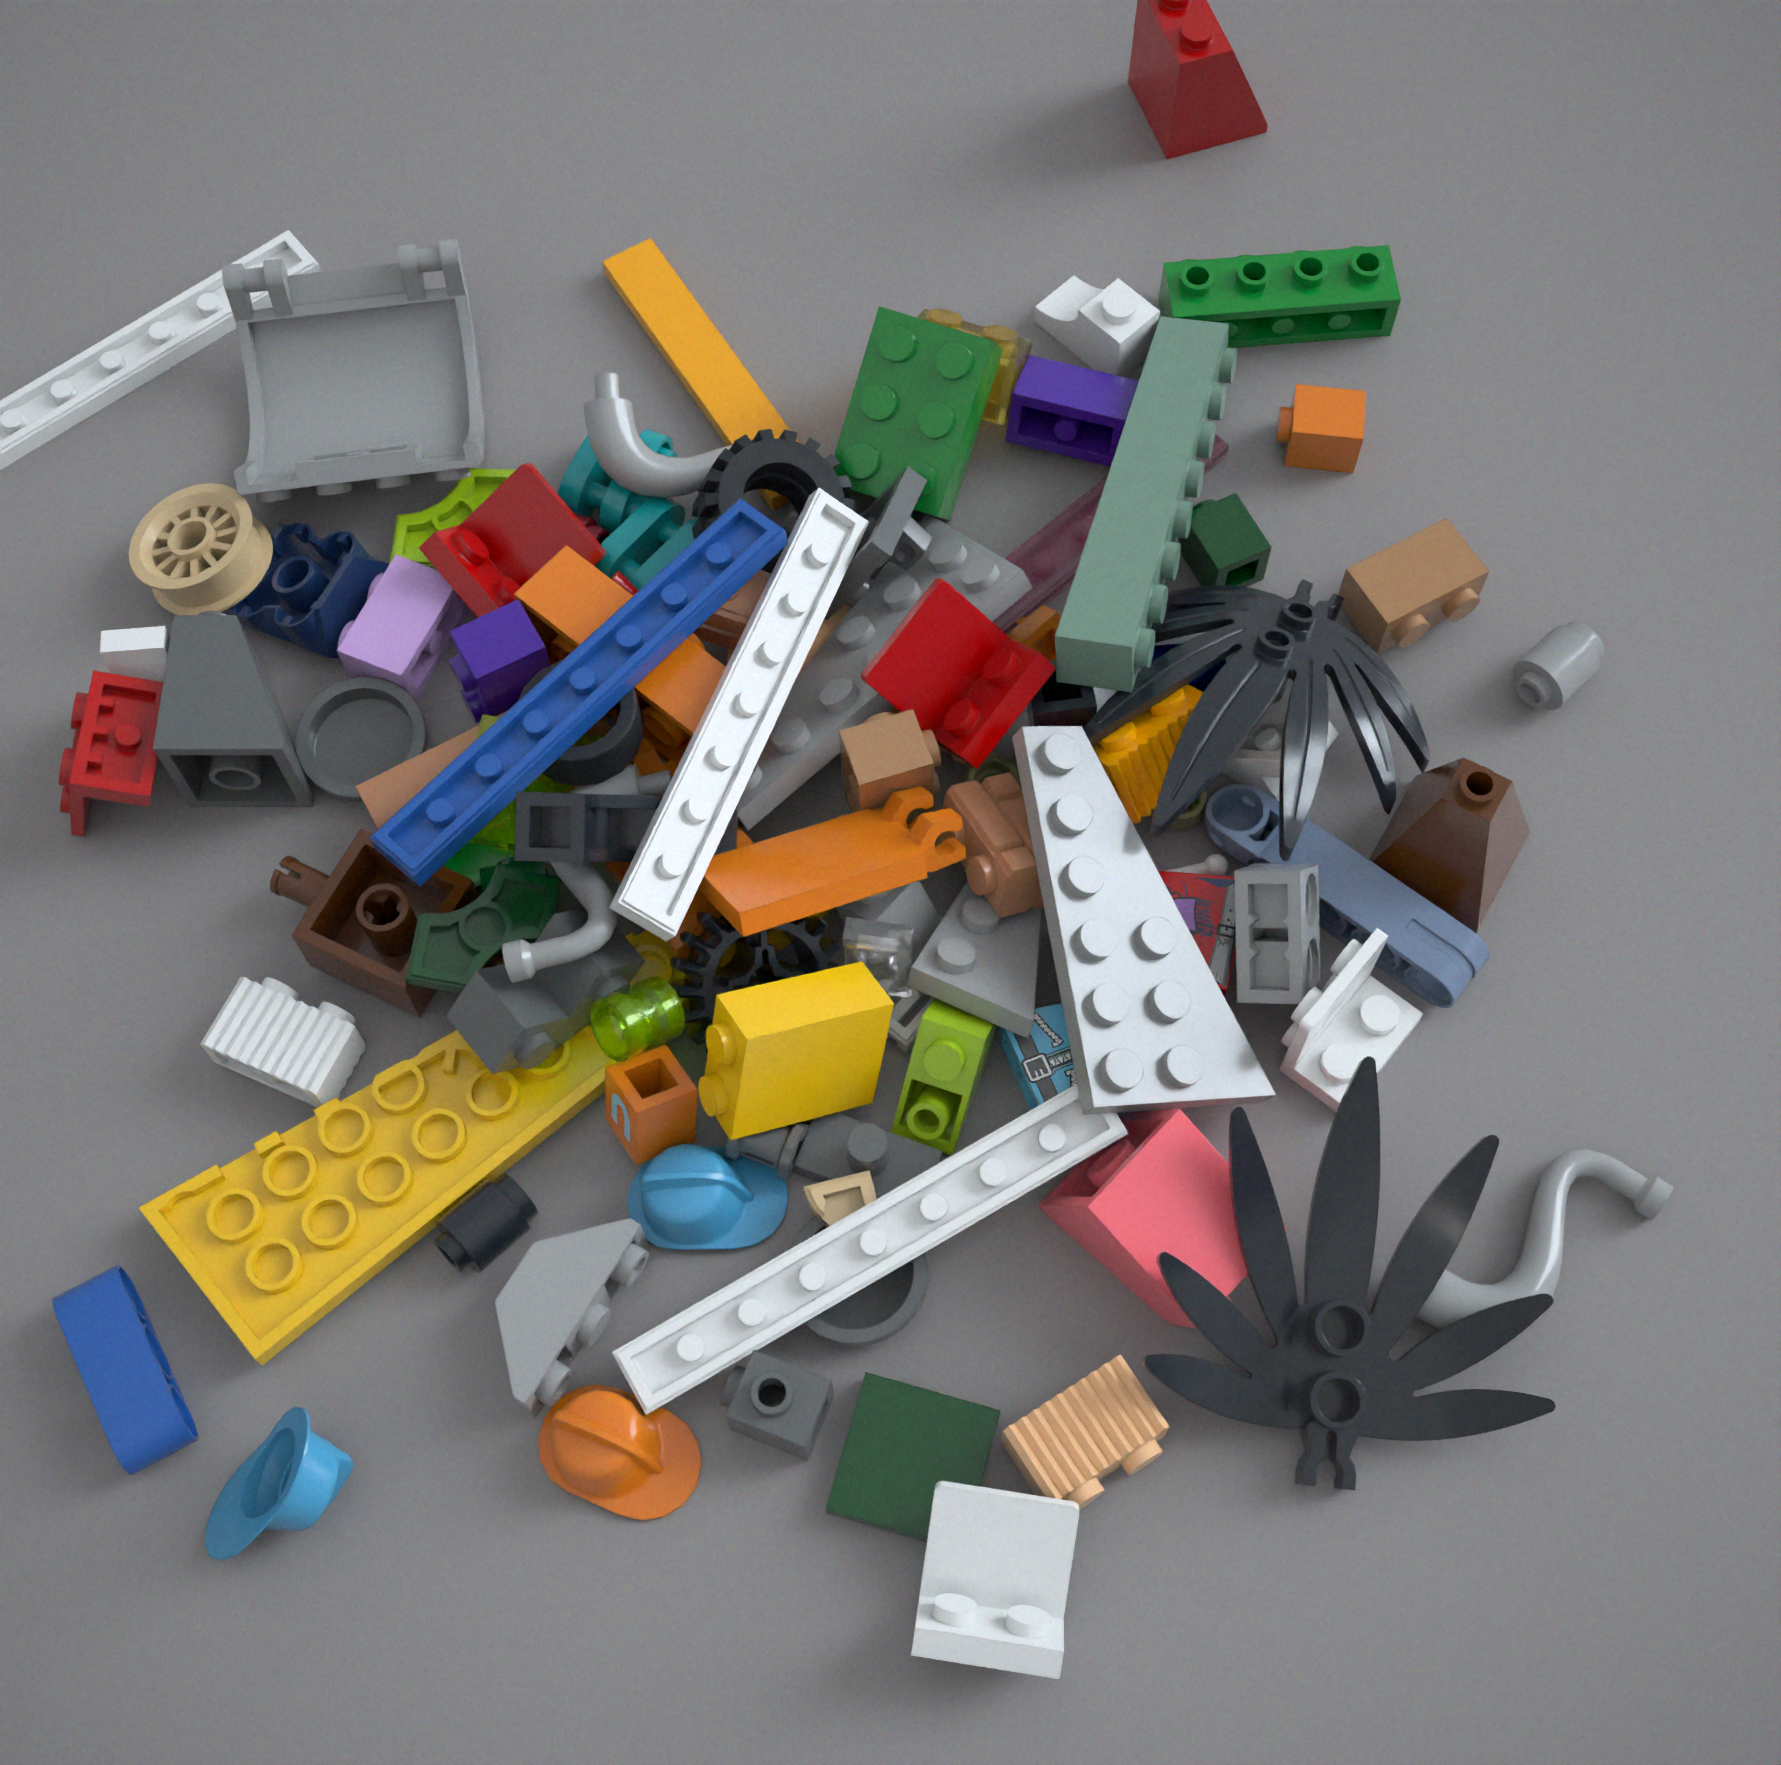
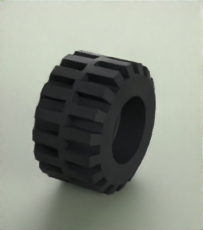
(771, 465)

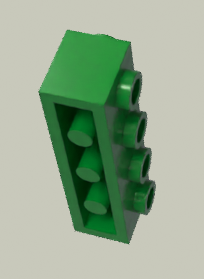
(1287, 295)

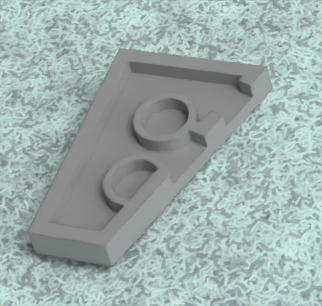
(983, 962)

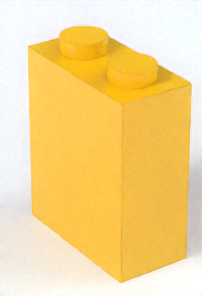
(795, 1049)

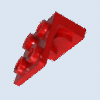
(508, 541)
(957, 673)
(111, 746)

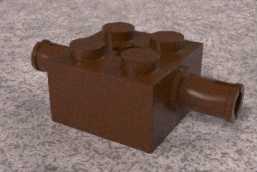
(367, 919)

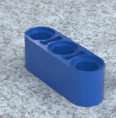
(125, 1370)

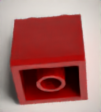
(1189, 78)

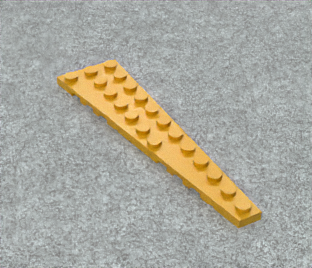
(369, 1175)

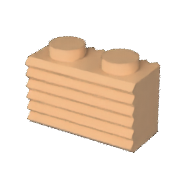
(1087, 1435)

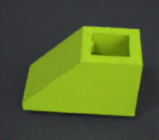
(943, 1076)

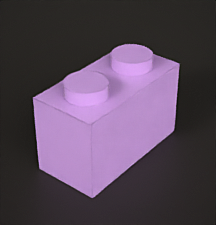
(402, 626)

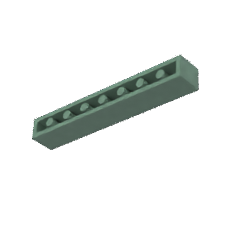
(1145, 507)

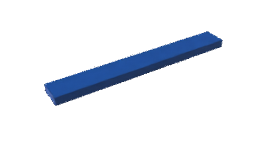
(577, 692)

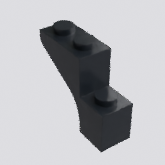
(589, 827)

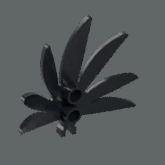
(1271, 644)
(1330, 1355)

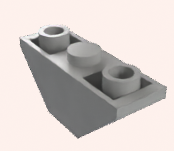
(561, 1302)

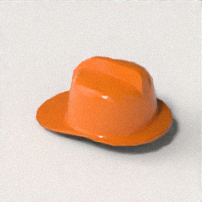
(617, 1456)

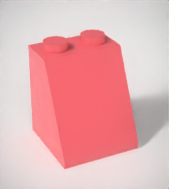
(1152, 1196)

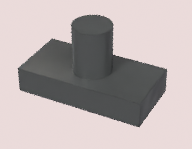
(846, 1146)

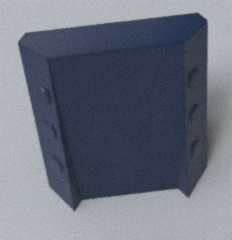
(310, 588)

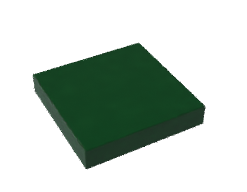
(899, 1450)

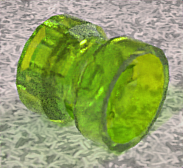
(631, 1021)

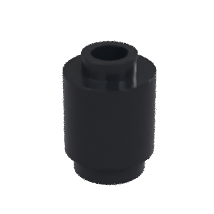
(484, 1223)

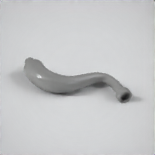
(631, 462)
(588, 887)
(1543, 1246)

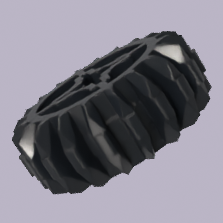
(751, 952)

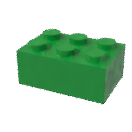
(916, 408)

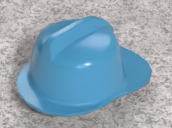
(704, 1201)
(277, 1487)

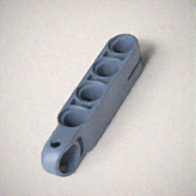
(1423, 945)

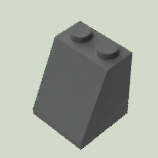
(222, 721)

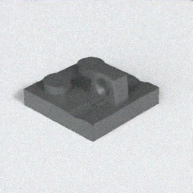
(888, 536)

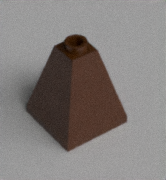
(1455, 838)

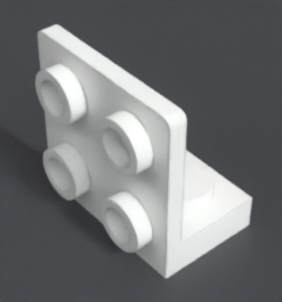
(1345, 1024)
(996, 1579)

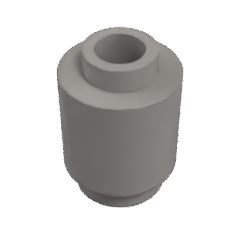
(1558, 665)

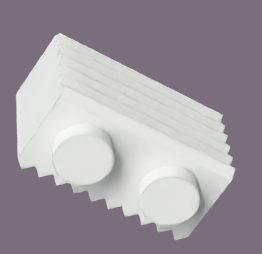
(285, 1041)

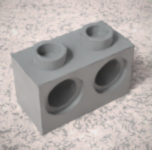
(1277, 932)

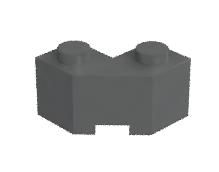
(531, 1018)

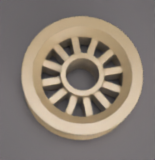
(200, 550)

